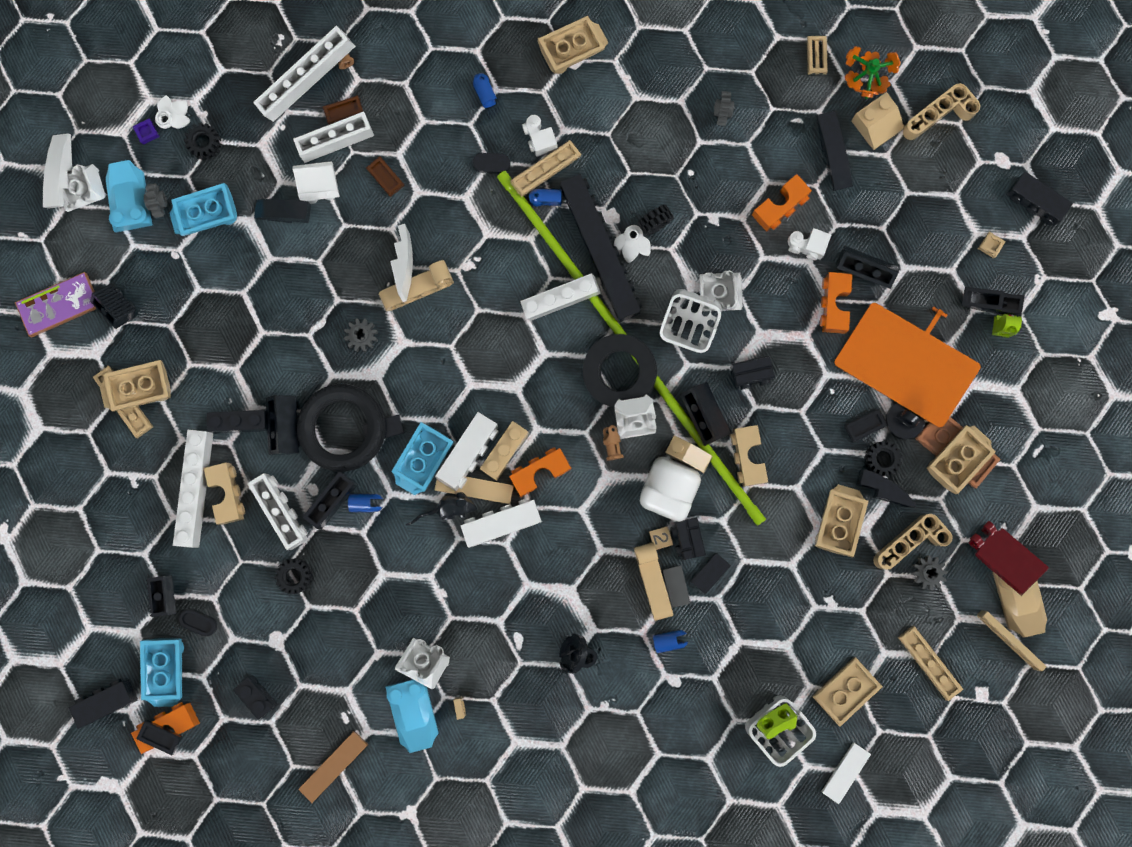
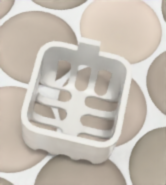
(696, 318)
(807, 730)

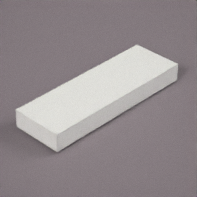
(846, 773)

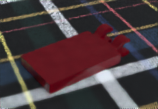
(1008, 558)

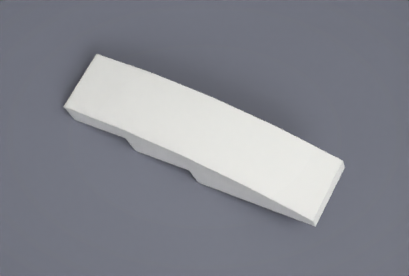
(56, 168)
(403, 265)

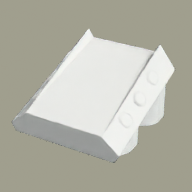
(316, 181)
(83, 187)
(723, 288)
(635, 417)
(423, 663)

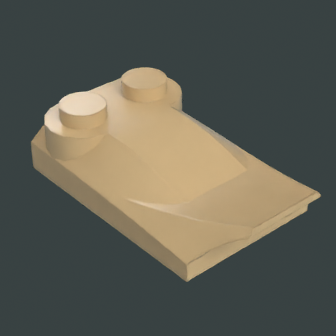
(572, 44)
(135, 386)
(961, 459)
(842, 521)
(1022, 613)

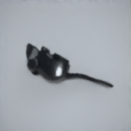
(450, 507)

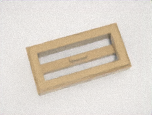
(817, 69)

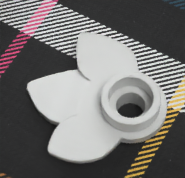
(174, 112)
(632, 246)

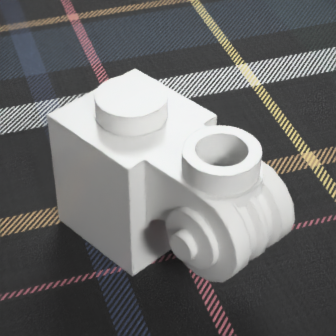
(541, 141)
(813, 247)

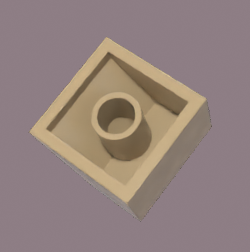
(879, 121)

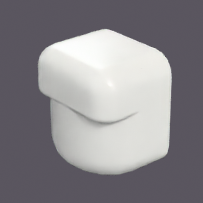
(670, 489)

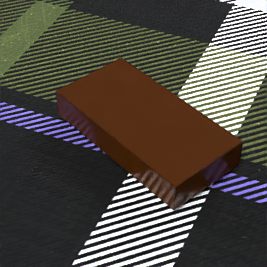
(342, 109)
(385, 176)

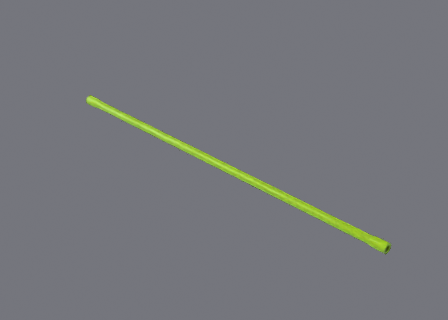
(751, 509)

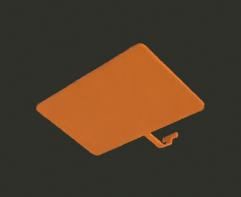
(908, 364)

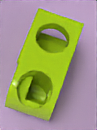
(1006, 325)
(777, 721)

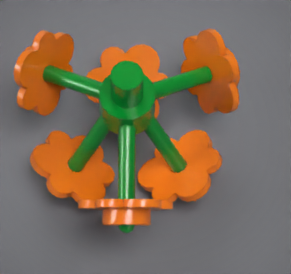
(870, 66)

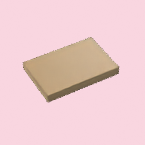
(847, 691)

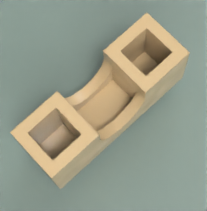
(504, 450)
(749, 473)
(230, 508)

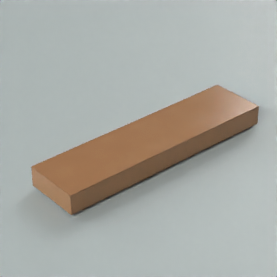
(333, 766)

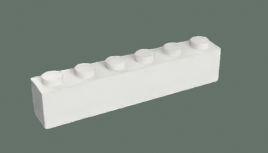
(304, 74)
(192, 489)

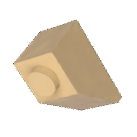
(688, 454)

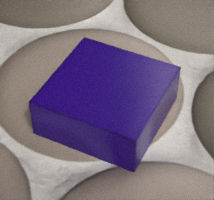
(146, 131)

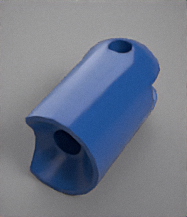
(484, 90)
(548, 197)
(361, 503)
(668, 641)

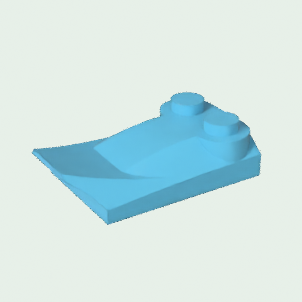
(126, 197)
(203, 210)
(421, 459)
(161, 671)
(412, 714)

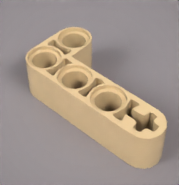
(936, 113)
(421, 285)
(908, 544)
(653, 581)

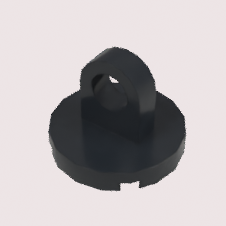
(903, 422)
(574, 654)

